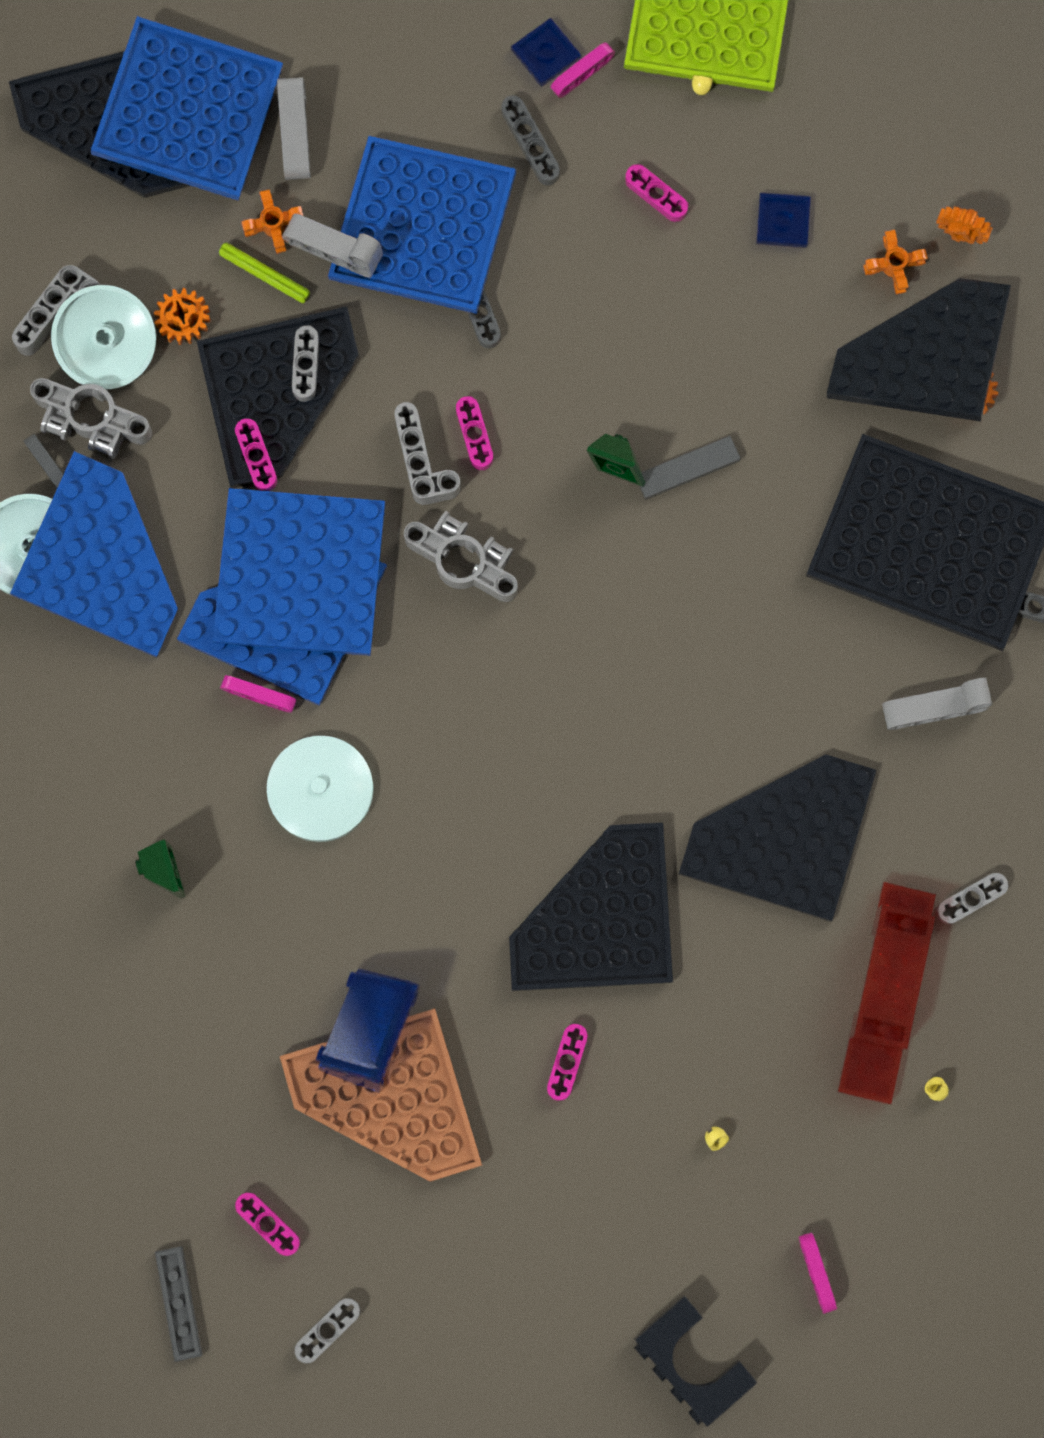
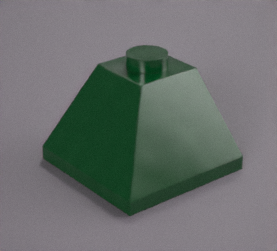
(615, 457)
(160, 867)

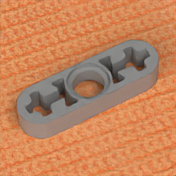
(311, 381)
(985, 882)
(317, 1350)

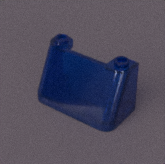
(368, 1028)

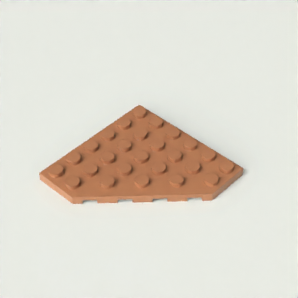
(412, 1120)

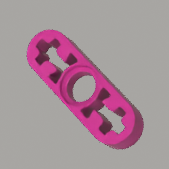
(582, 70)
(638, 186)
(256, 435)
(472, 452)
(258, 694)
(579, 1045)
(247, 1215)
(817, 1273)

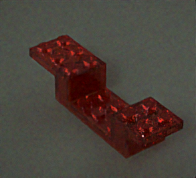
(889, 993)

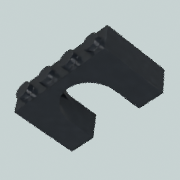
(708, 1399)

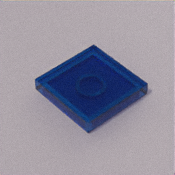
(546, 52)
(783, 220)

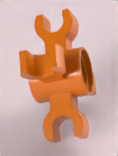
(253, 226)
(877, 265)

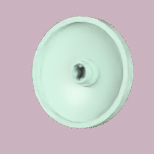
(103, 336)
(18, 527)
(320, 788)

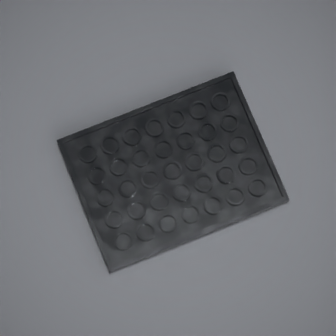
(931, 542)

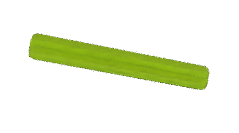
(264, 272)

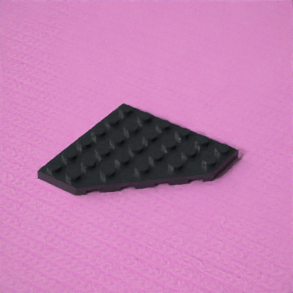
(66, 111)
(928, 356)
(252, 379)
(786, 838)
(601, 919)

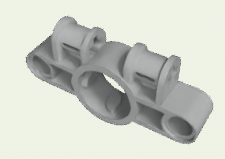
(104, 437)
(449, 534)

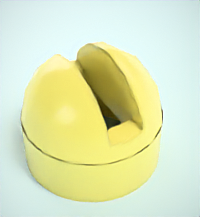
(701, 85)
(936, 1089)
(716, 1139)

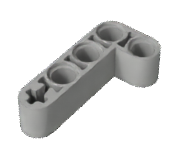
(294, 128)
(354, 254)
(44, 308)
(419, 453)
(938, 705)

